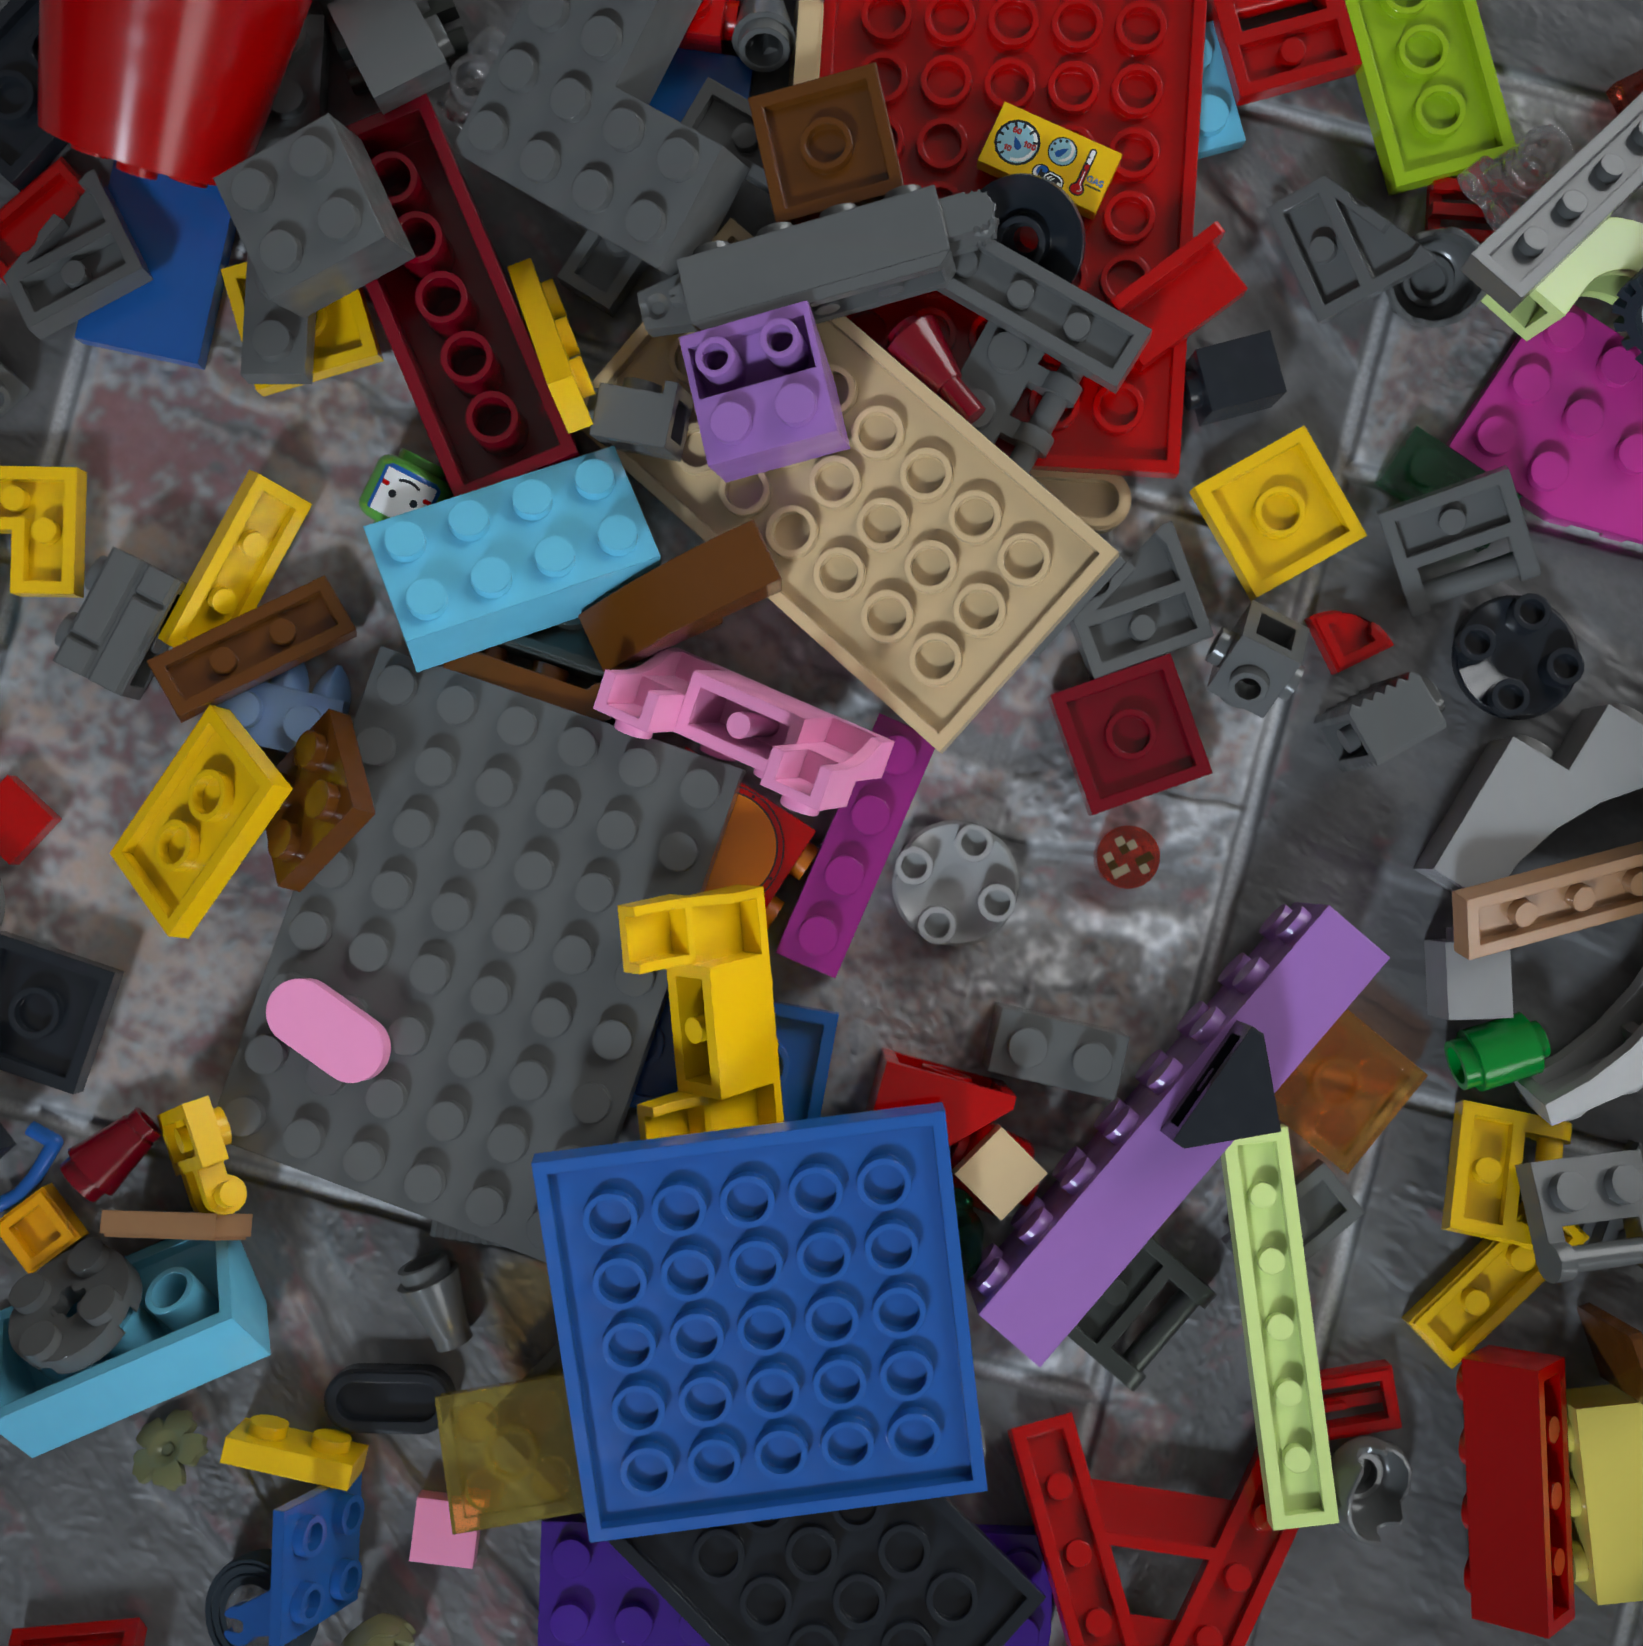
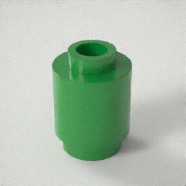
(1497, 1052)

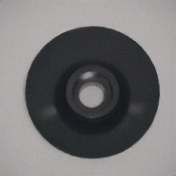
(1048, 210)

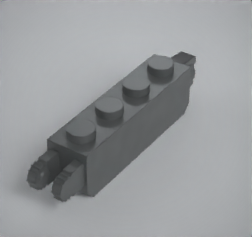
(837, 262)

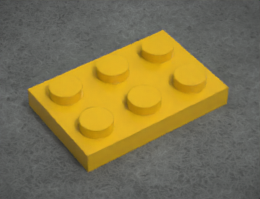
(200, 821)

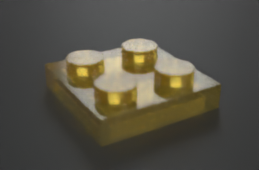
(508, 1453)

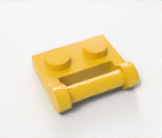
(1482, 1171)

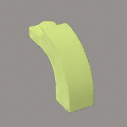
(1592, 270)

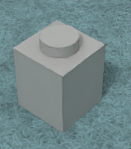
(1466, 987)

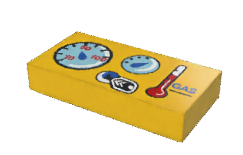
(1041, 148)

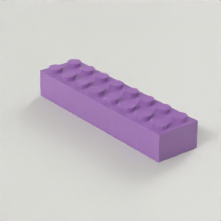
(1133, 1174)

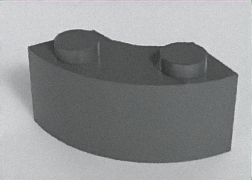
(394, 47)

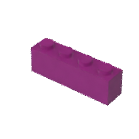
(855, 854)

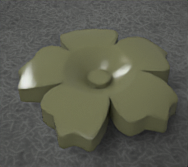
(168, 1448)

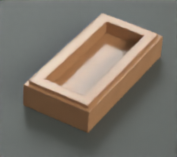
(175, 1225)

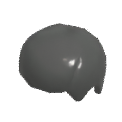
(1441, 292)
(1369, 1486)

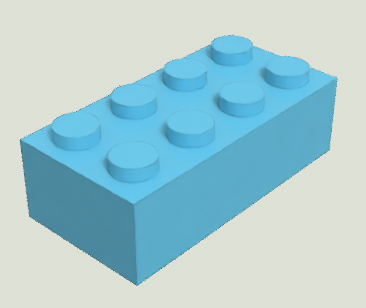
(512, 556)

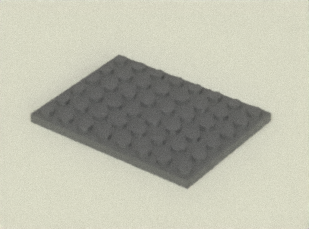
(484, 947)

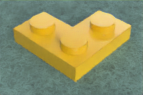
(47, 529)

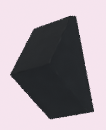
(1229, 1096)

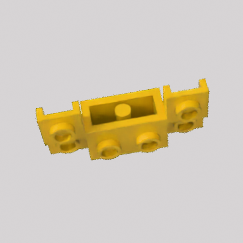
(718, 1007)

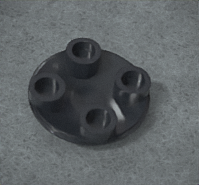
(1516, 657)

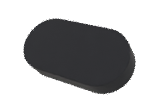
(386, 1398)

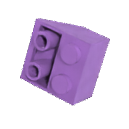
(763, 392)

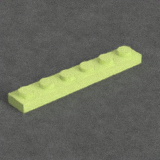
(1279, 1332)

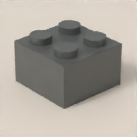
(314, 217)

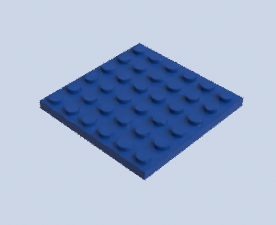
(762, 1321)

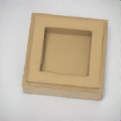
(999, 1172)

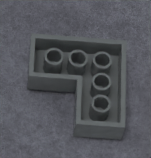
(576, 128)

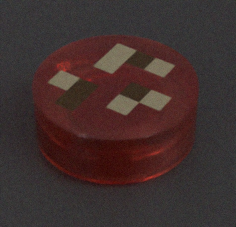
(1126, 857)

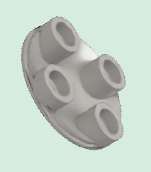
(955, 883)

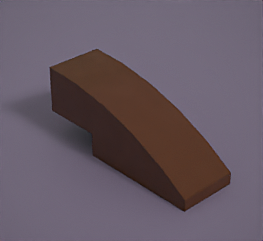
(682, 597)

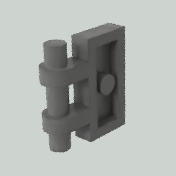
(998, 376)

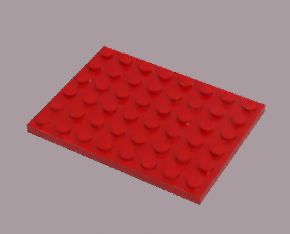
(1096, 68)

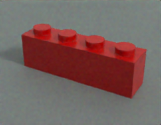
(1517, 1489)

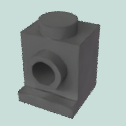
(641, 417)

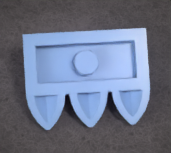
(285, 709)

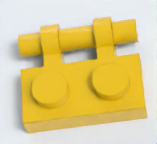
(197, 1150)

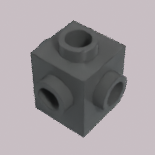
(1257, 659)

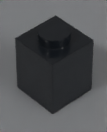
(1233, 378)

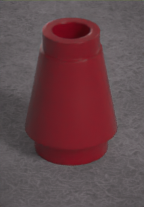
(110, 1155)

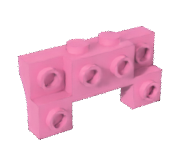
(789, 743)

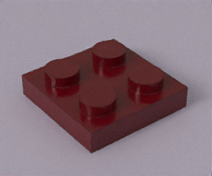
(1129, 734)

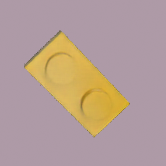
(316, 1457)

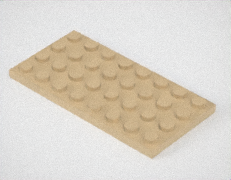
(908, 553)

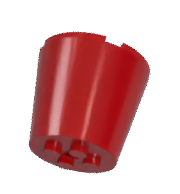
(164, 80)

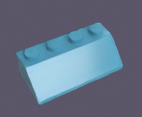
(193, 1325)

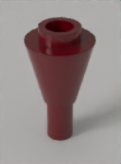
(925, 353)

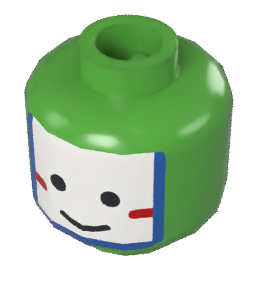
(402, 485)

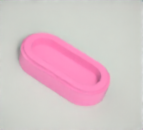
(328, 1030)

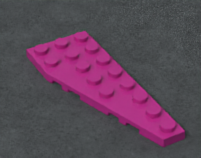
(1566, 427)

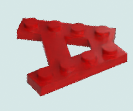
(1085, 1516)

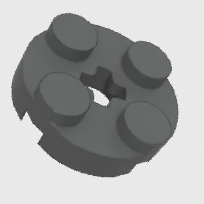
(40, 1302)

